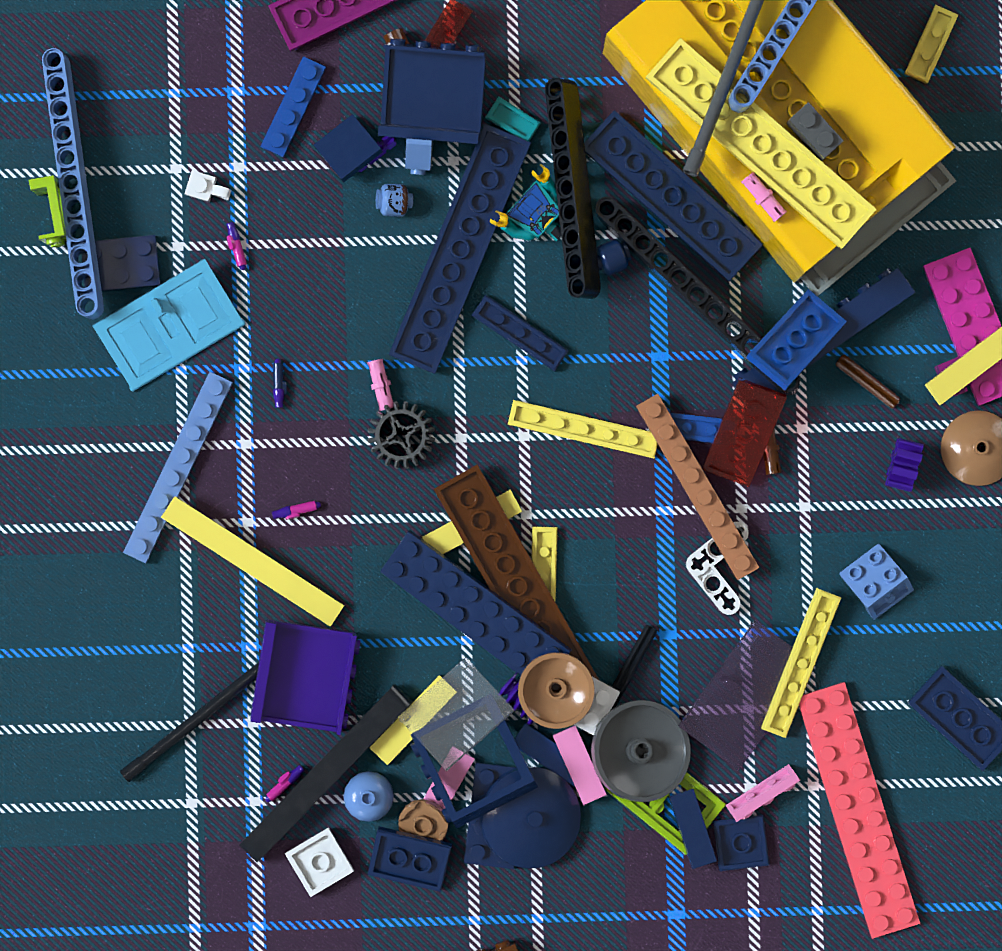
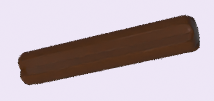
(868, 381)

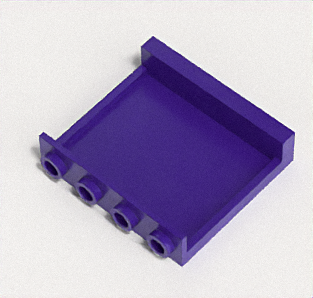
(304, 676)

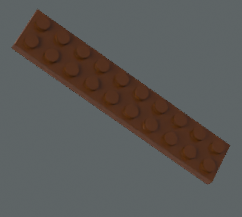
(502, 555)

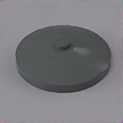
(640, 751)

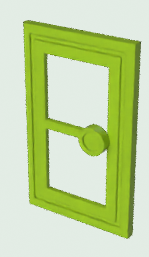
(651, 817)

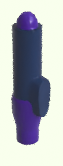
(279, 385)

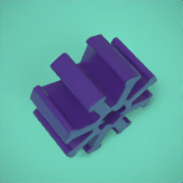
(904, 464)

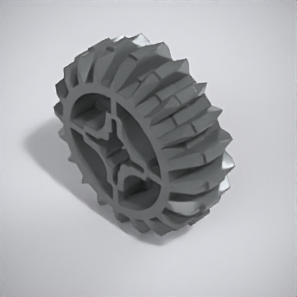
(411, 454)

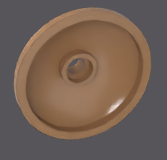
(960, 448)
(550, 707)

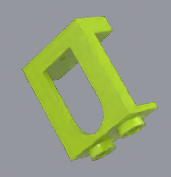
(50, 186)

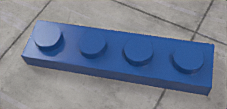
(293, 107)

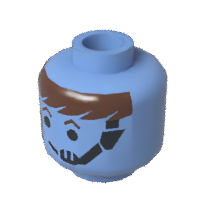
(393, 200)

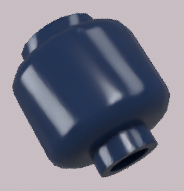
(613, 257)

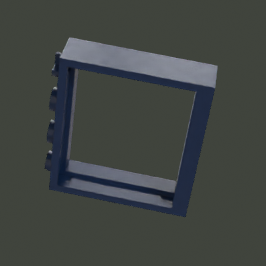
(488, 803)

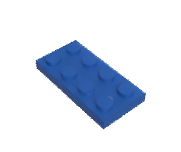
(796, 339)

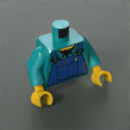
(533, 212)

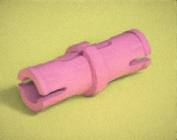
(764, 196)
(380, 384)

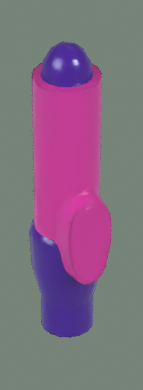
(234, 244)
(294, 511)
(284, 782)

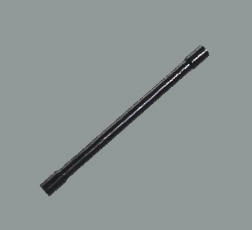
(141, 763)

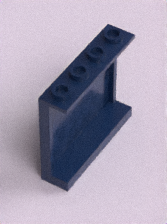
(433, 91)

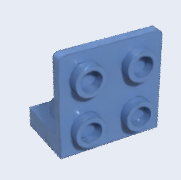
(877, 581)

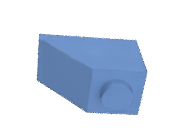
(418, 155)

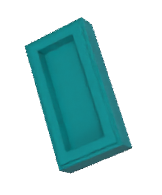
(512, 120)

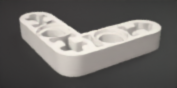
(709, 570)

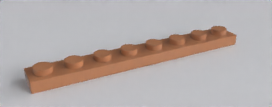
(697, 486)

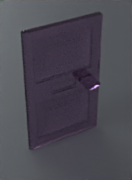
(737, 698)

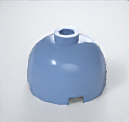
(368, 796)

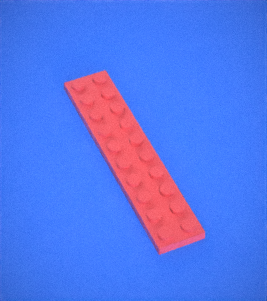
(858, 810)

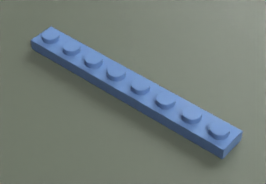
(178, 466)

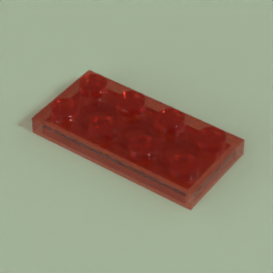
(744, 432)

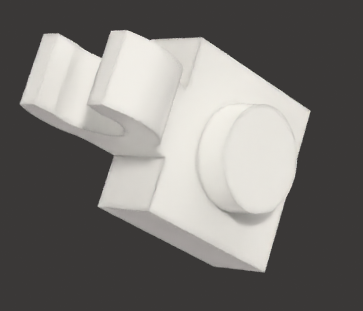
(203, 187)

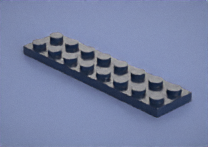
(671, 196)
(468, 604)

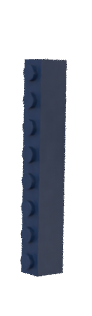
(859, 312)

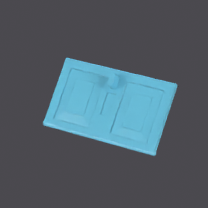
(168, 325)

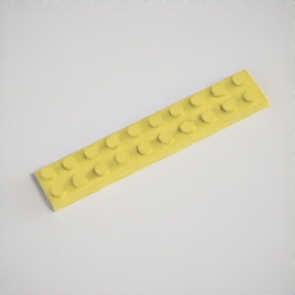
(763, 147)

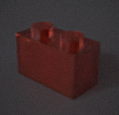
(449, 24)

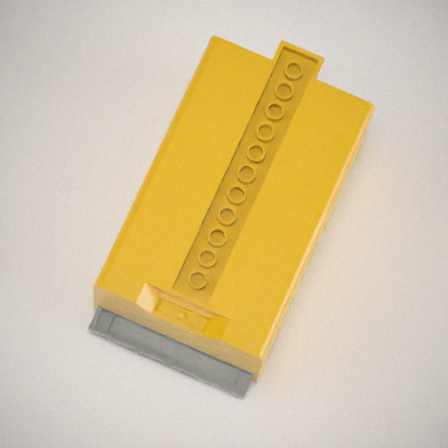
(889, 140)

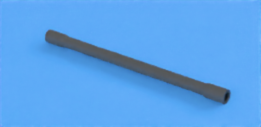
(697, 153)

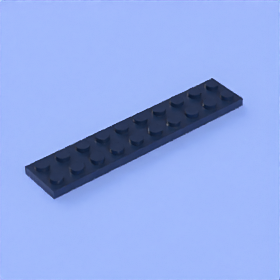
(459, 249)

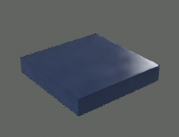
(348, 148)
(741, 843)

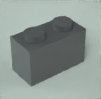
(814, 131)

